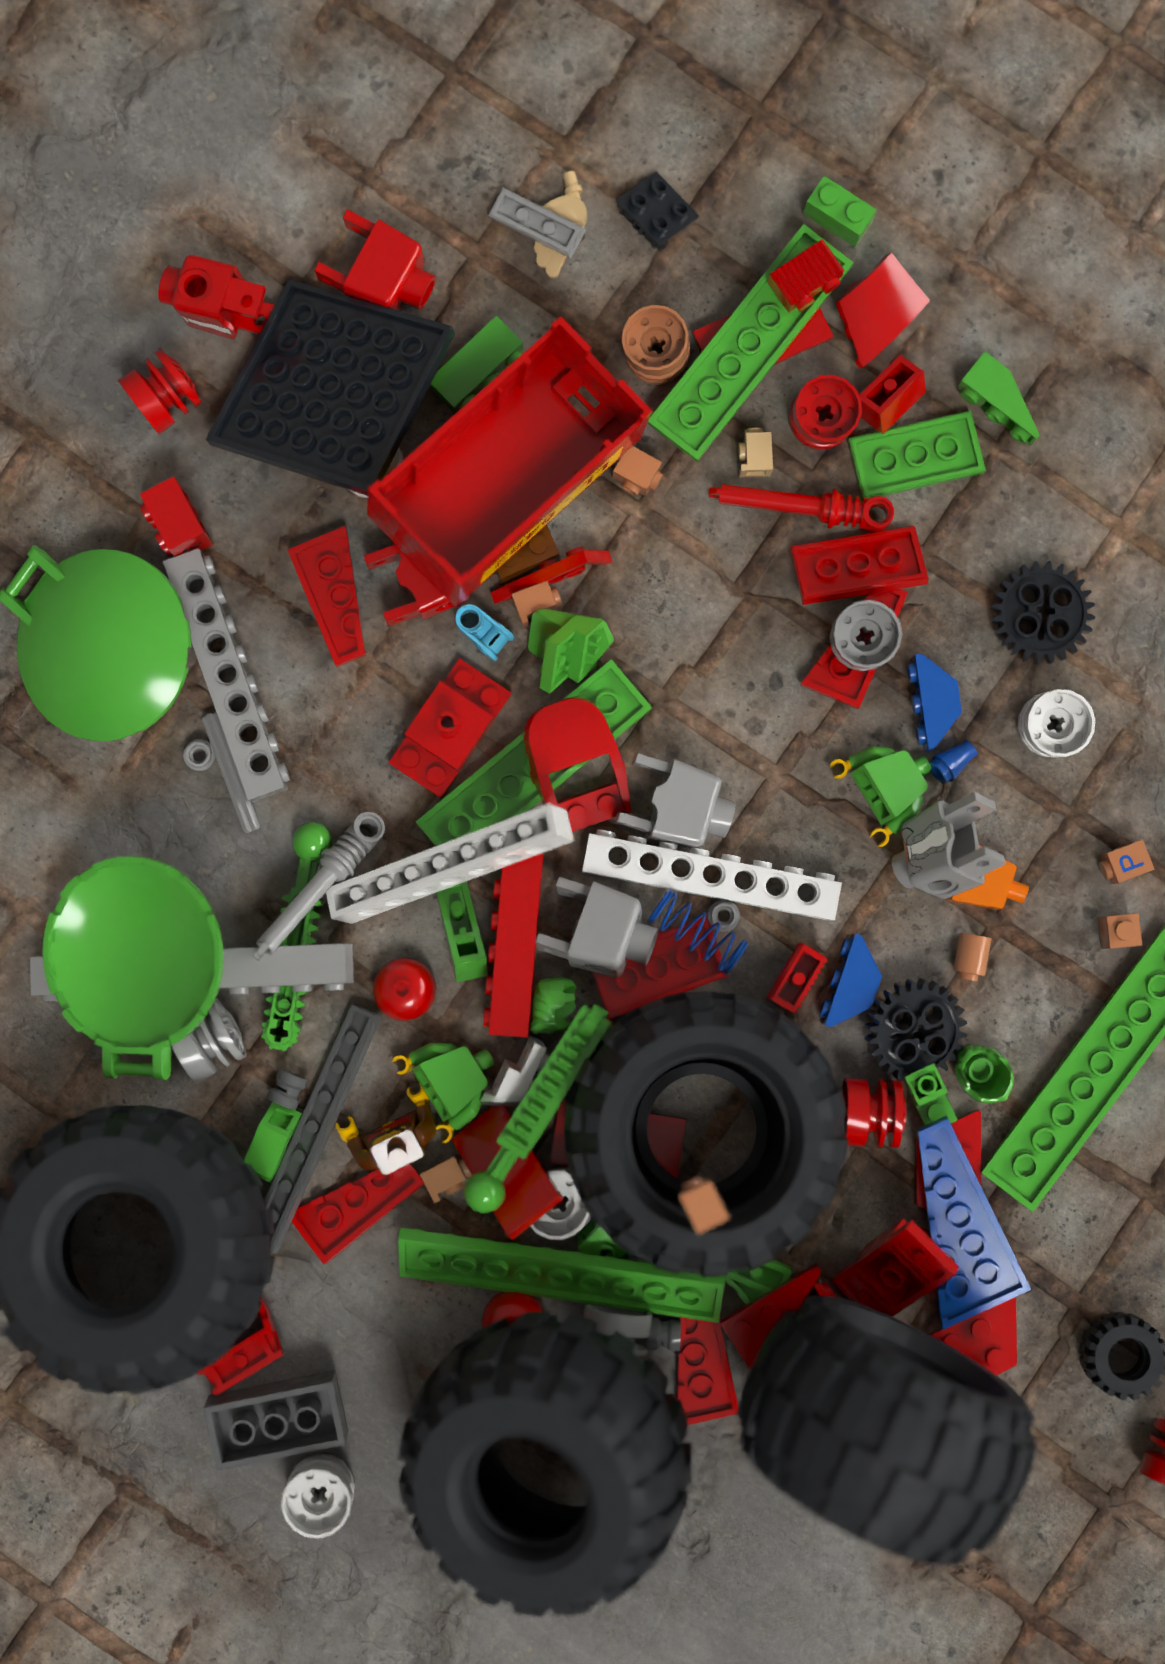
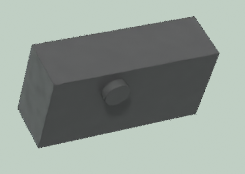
(276, 1420)

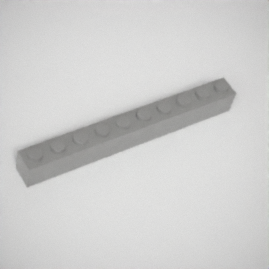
(286, 966)

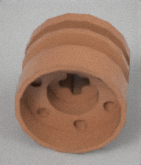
(658, 327)

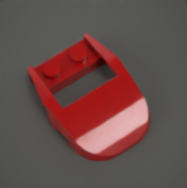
(569, 735)
(246, 1356)

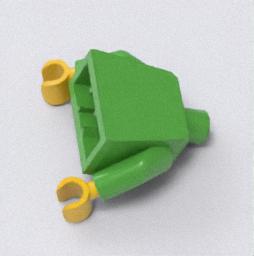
(889, 784)
(450, 1080)

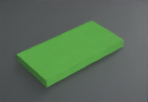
(916, 455)

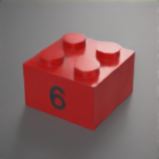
(175, 518)

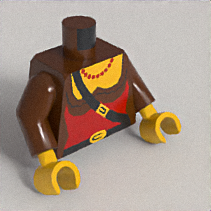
(394, 1142)

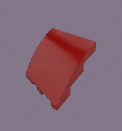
(880, 308)

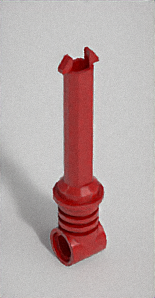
(828, 508)

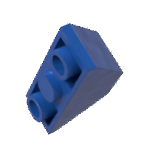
(934, 700)
(853, 983)

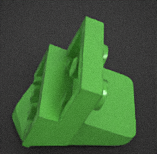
(567, 645)

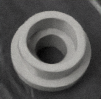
(192, 748)
(732, 910)

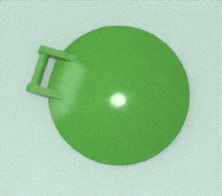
(99, 642)
(133, 960)

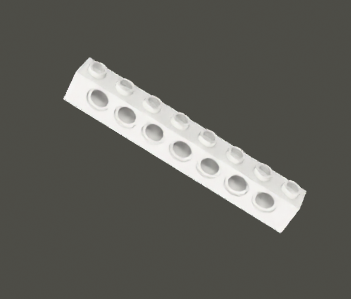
(450, 864)
(825, 889)

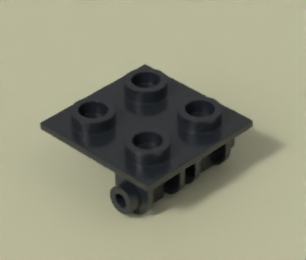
(656, 210)

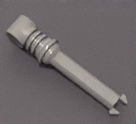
(335, 866)

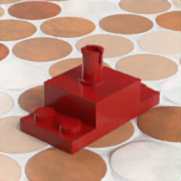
(449, 728)
(896, 1269)

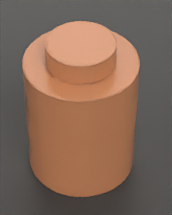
(971, 956)

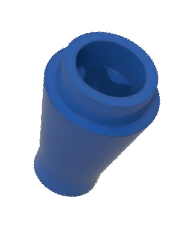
(951, 762)

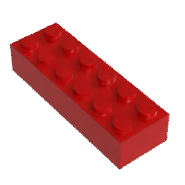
(514, 948)

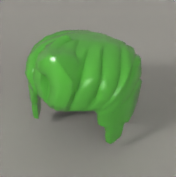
(551, 1003)
(984, 1074)

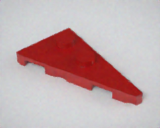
(554, 571)
(752, 1322)

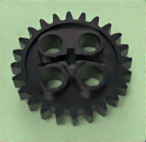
(1070, 617)
(914, 1002)

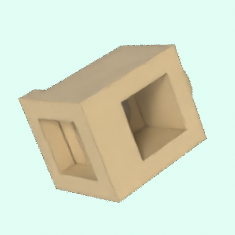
(756, 453)

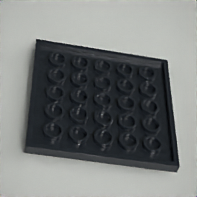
(331, 387)

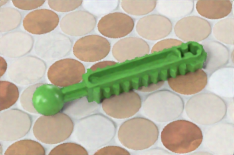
(308, 844)
(485, 1189)

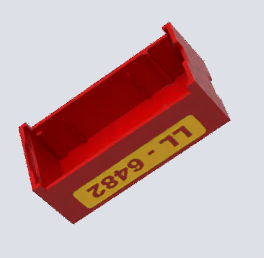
(507, 463)

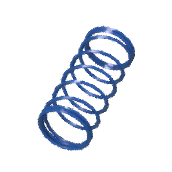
(727, 966)

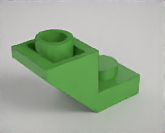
(929, 1095)
(271, 1140)

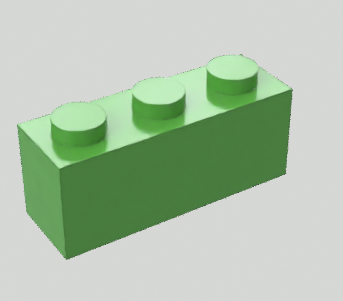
(476, 364)

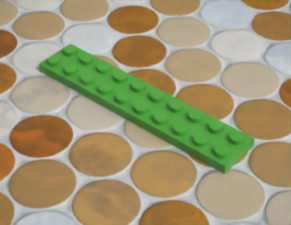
(1084, 1083)
(558, 1275)

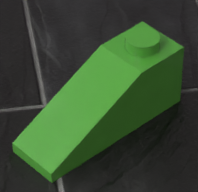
(462, 933)

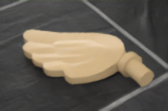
(569, 207)

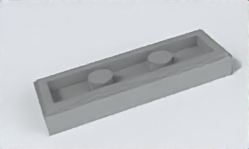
(536, 223)

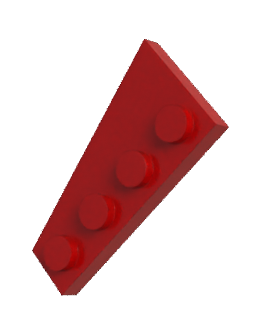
(330, 587)
(835, 679)
(347, 1213)
(704, 1372)

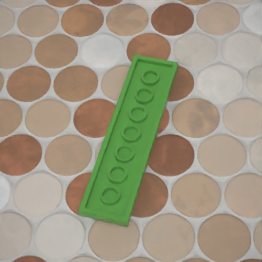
(736, 359)
(504, 784)

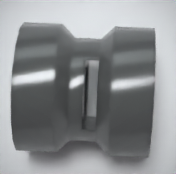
(287, 1089)
(664, 1334)

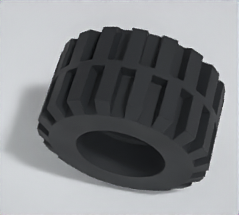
(1142, 1375)

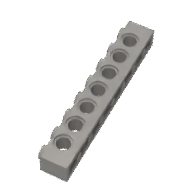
(181, 573)

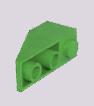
(995, 391)

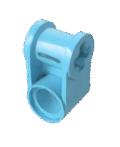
(484, 632)

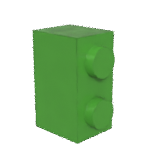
(839, 211)

